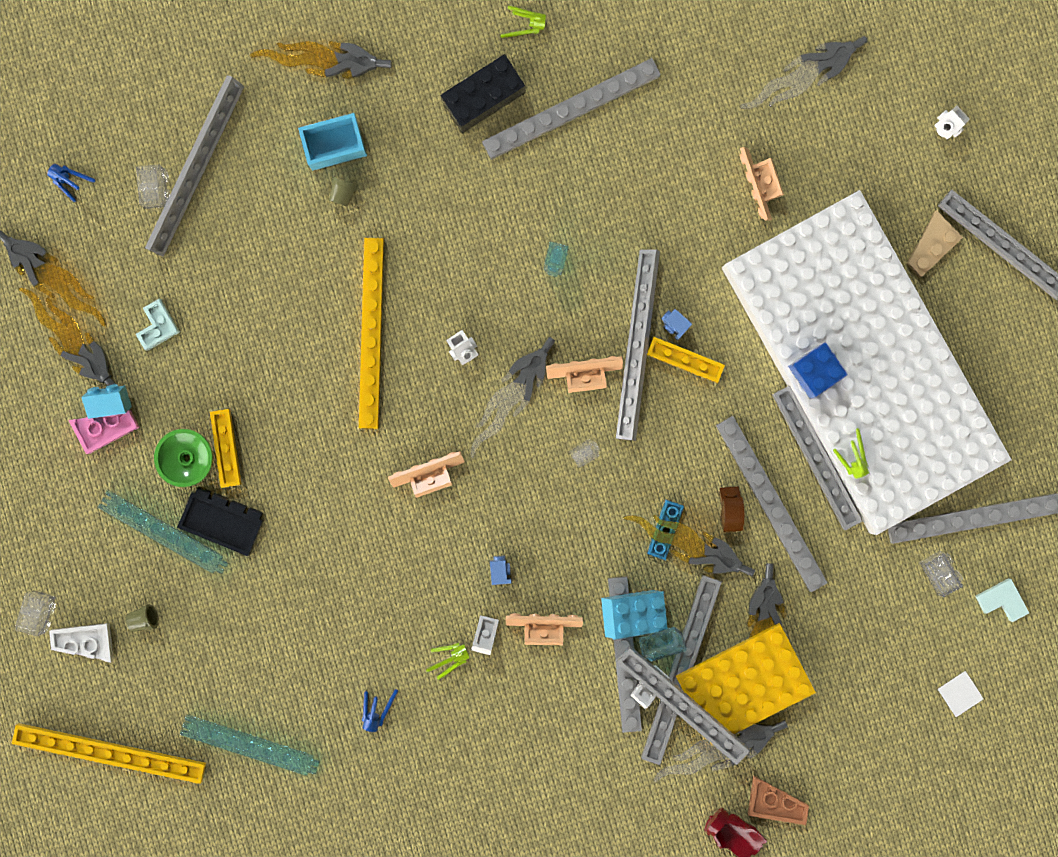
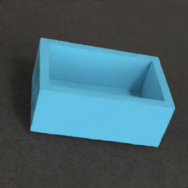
(332, 141)
(634, 614)

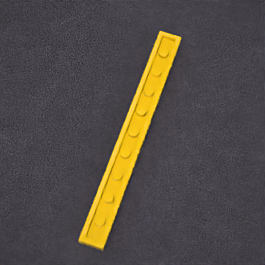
(371, 333)
(108, 753)

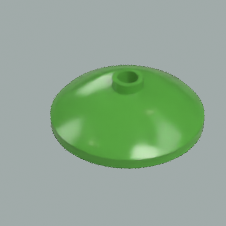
(171, 453)

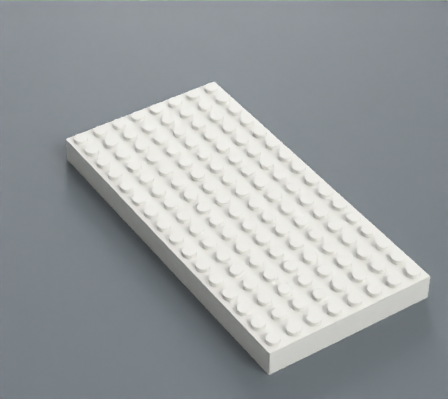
(903, 388)

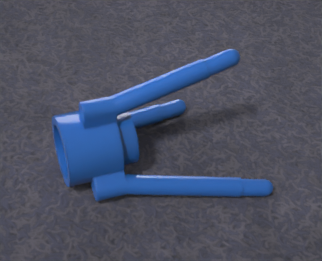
(60, 175)
(371, 719)

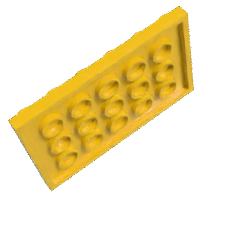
(748, 680)

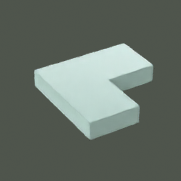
(162, 326)
(1003, 595)

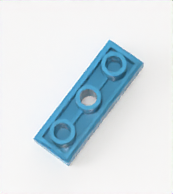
(670, 512)

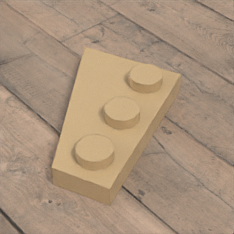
(934, 244)

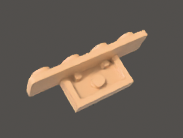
(764, 181)
(585, 374)
(428, 476)
(544, 629)

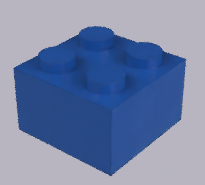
(817, 370)

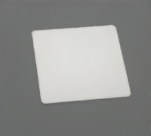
(960, 694)

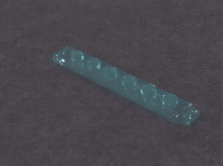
(163, 533)
(249, 745)

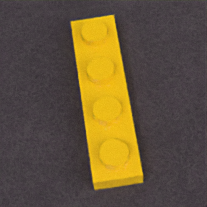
(685, 360)
(225, 448)

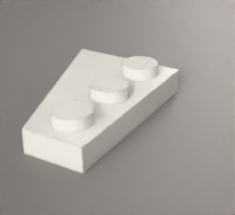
(87, 641)

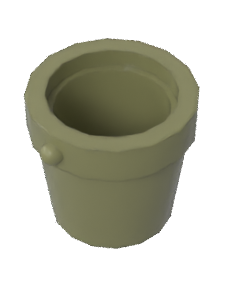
(341, 191)
(142, 619)

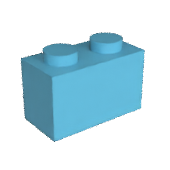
(106, 401)

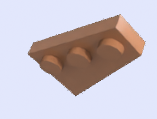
(774, 804)

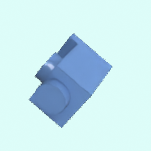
(675, 323)
(499, 571)

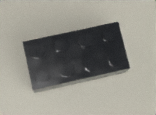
(483, 93)

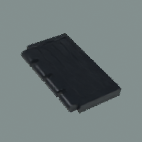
(221, 523)

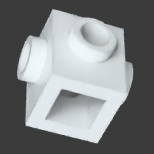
(951, 122)
(462, 347)

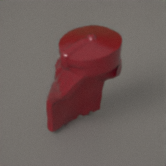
(734, 834)

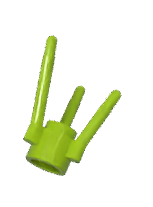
(536, 21)
(859, 467)
(459, 656)

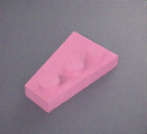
(100, 431)

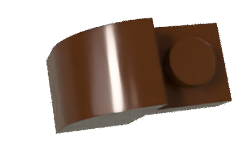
(732, 509)

